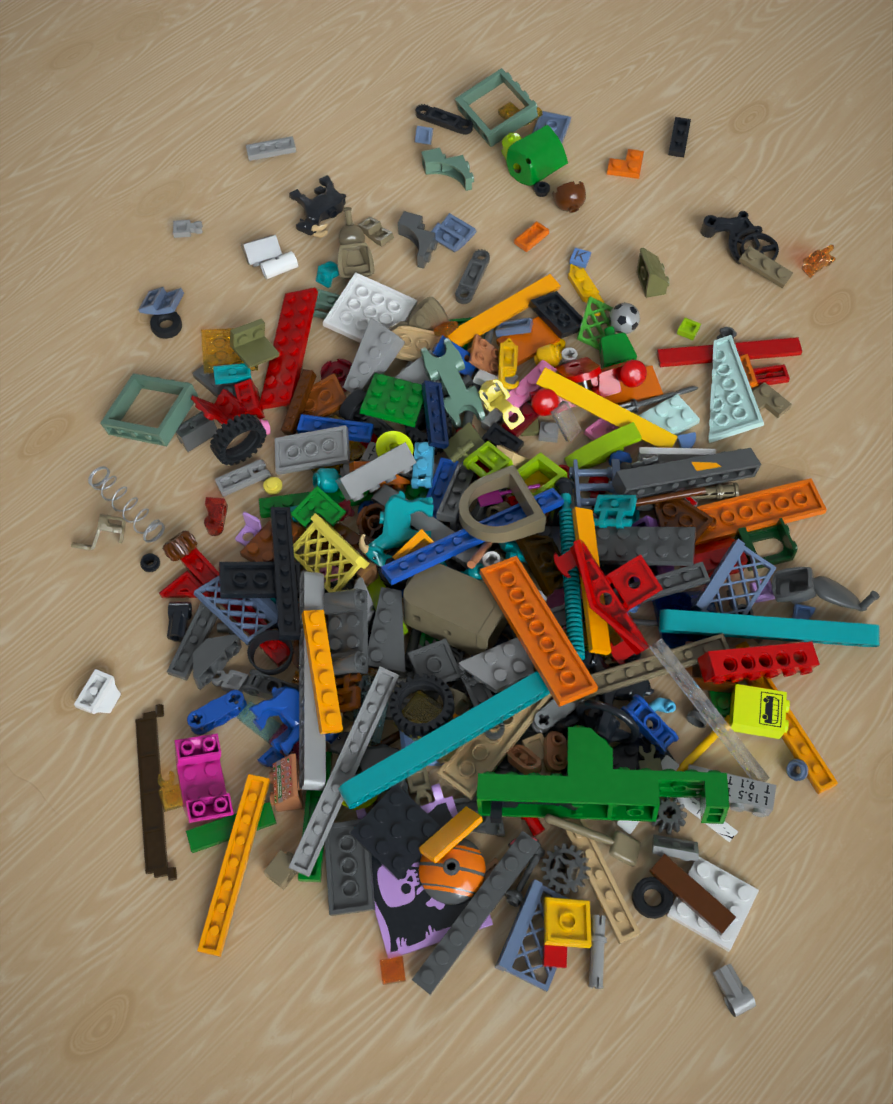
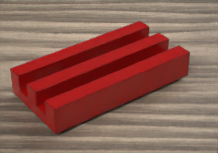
(772, 378)

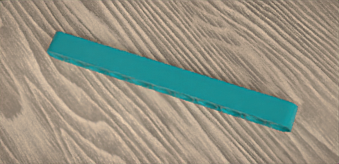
(769, 628)
(443, 740)

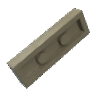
(765, 267)

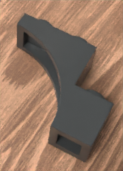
(412, 227)

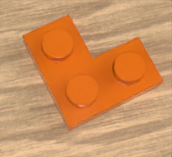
(627, 168)

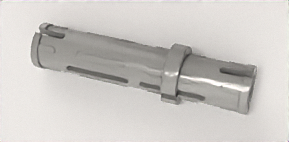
(597, 951)

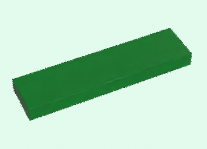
(220, 830)

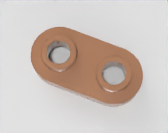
(555, 750)
(524, 760)

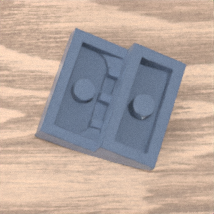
(453, 233)
(160, 301)

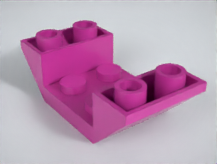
(201, 778)

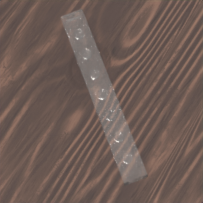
(708, 711)

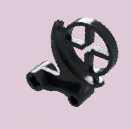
(738, 228)

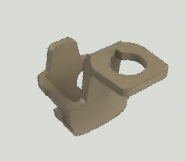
(104, 525)

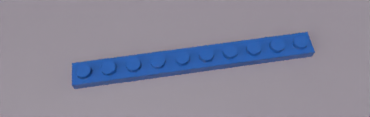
(461, 540)

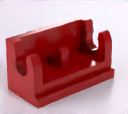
(249, 397)

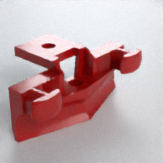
(616, 612)

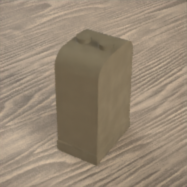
(453, 608)

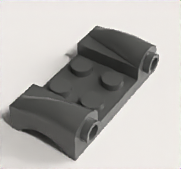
(348, 630)

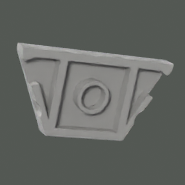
(500, 665)

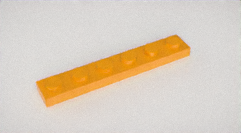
(321, 672)

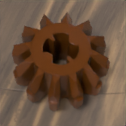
(179, 545)

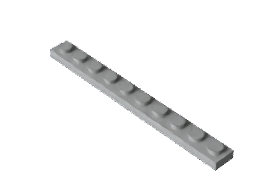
(344, 769)

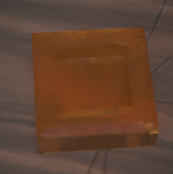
(446, 328)
(392, 970)

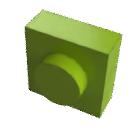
(688, 329)

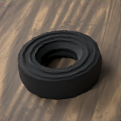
(169, 332)
(652, 911)

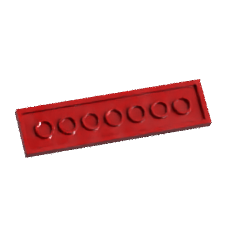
(291, 344)

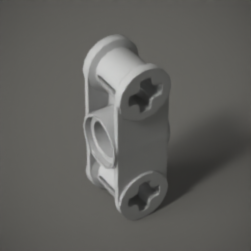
(552, 715)

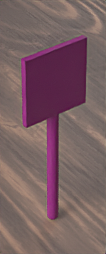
(495, 496)

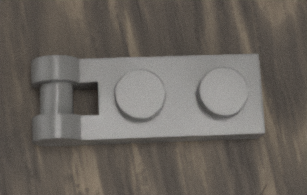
(242, 477)

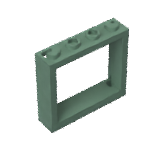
(510, 125)
(170, 424)

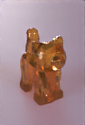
(818, 260)

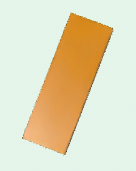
(450, 834)

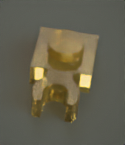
(170, 793)

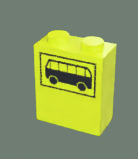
(759, 711)

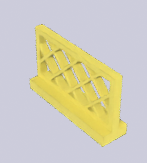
(341, 545)

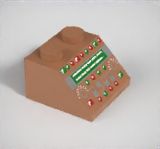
(285, 778)

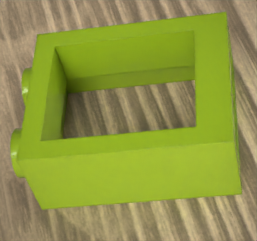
(545, 466)

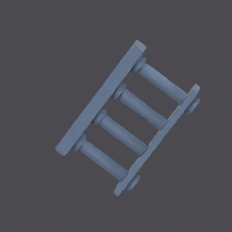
(575, 473)

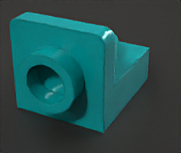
(326, 273)

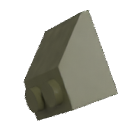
(651, 274)

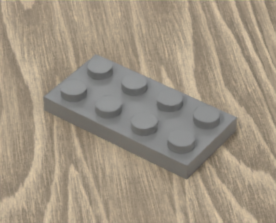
(312, 450)

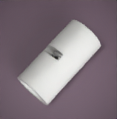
(276, 267)

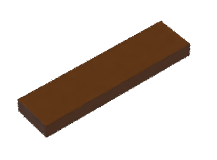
(692, 894)

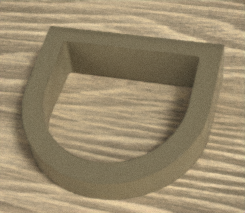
(522, 528)

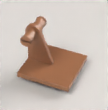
(483, 355)

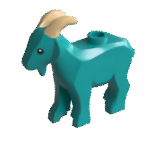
(396, 526)

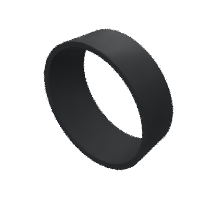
(259, 639)

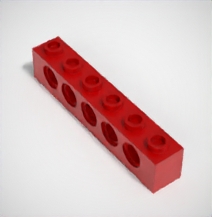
(758, 662)

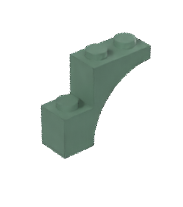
(456, 167)

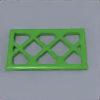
(584, 326)

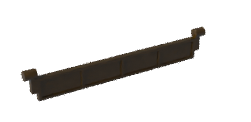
(151, 807)

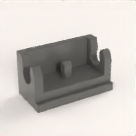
(195, 431)

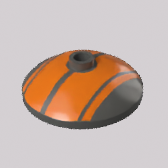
(455, 885)

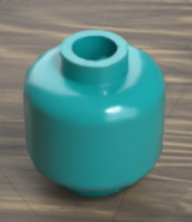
(325, 479)

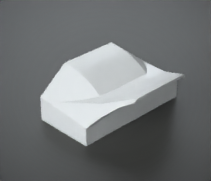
(98, 694)

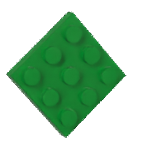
(393, 400)

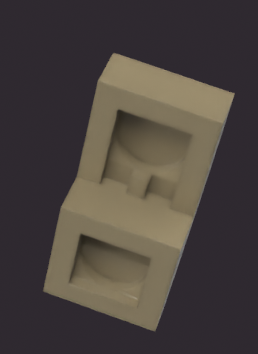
(374, 231)

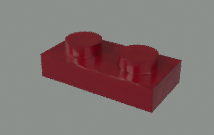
(529, 415)

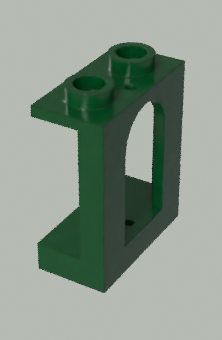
(780, 532)

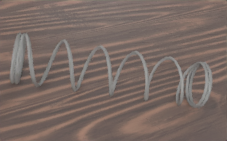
(149, 528)

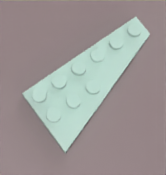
(732, 398)

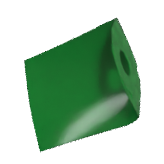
(544, 152)

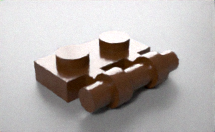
(350, 696)

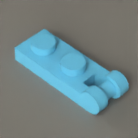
(424, 467)

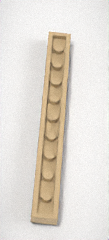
(600, 878)

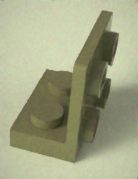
(251, 344)

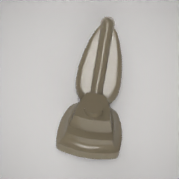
(353, 253)
(425, 315)

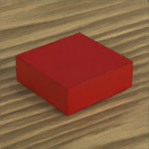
(554, 956)

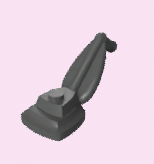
(799, 585)

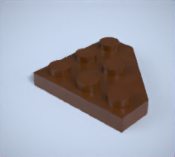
(682, 514)

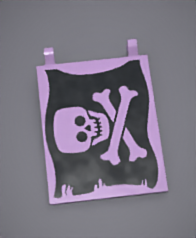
(403, 908)

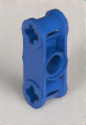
(216, 712)
(661, 734)

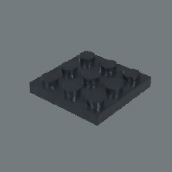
(395, 831)

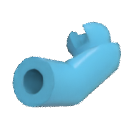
(663, 705)

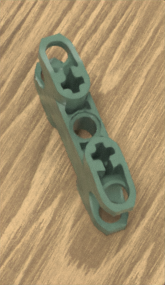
(447, 370)

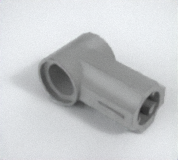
(737, 997)

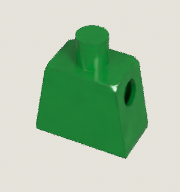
(615, 348)

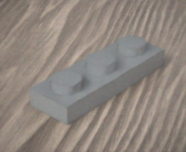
(271, 148)

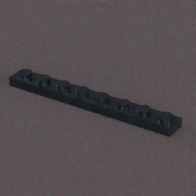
(284, 574)

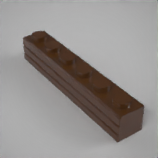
(298, 402)

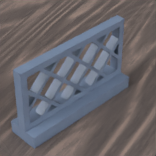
(722, 572)
(264, 608)
(518, 932)

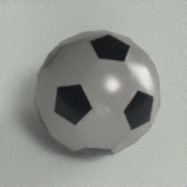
(624, 318)

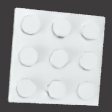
(728, 890)

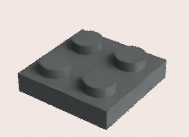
(435, 660)

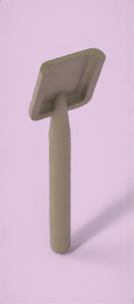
(622, 846)

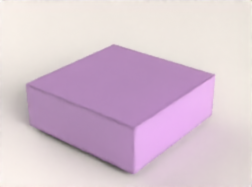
(766, 594)

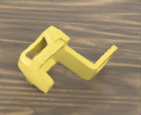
(498, 401)

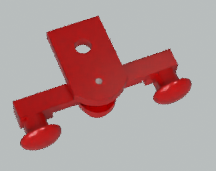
(603, 381)

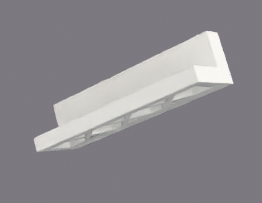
(670, 454)

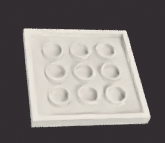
(366, 300)

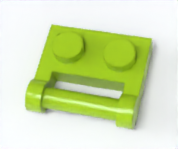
(490, 457)

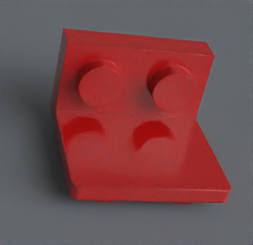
(223, 409)

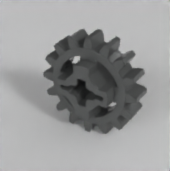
(570, 876)

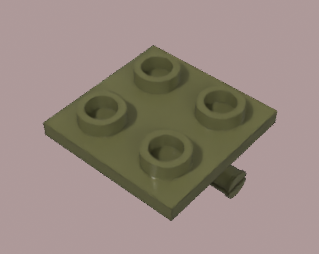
(463, 443)

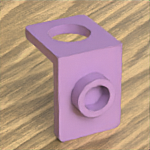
(253, 526)

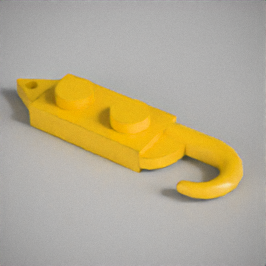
(583, 285)
(507, 363)

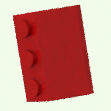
(713, 552)

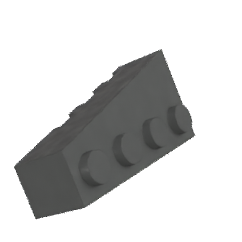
(387, 634)

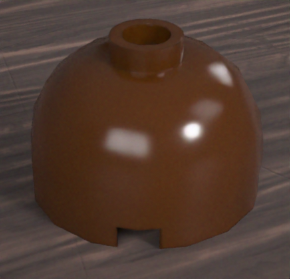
(570, 196)
(368, 521)

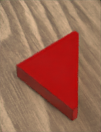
(183, 587)

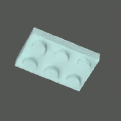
(672, 415)

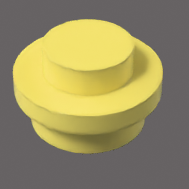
(272, 485)

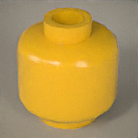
(549, 354)

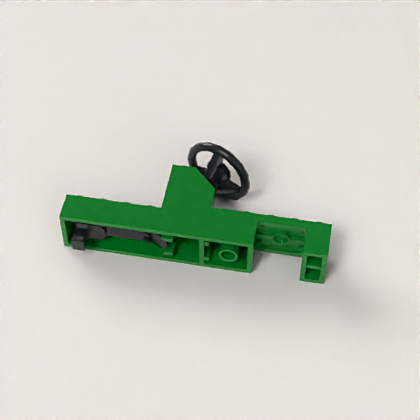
(593, 786)

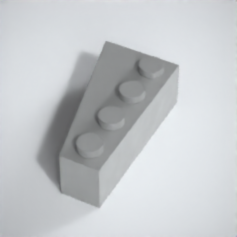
(373, 356)

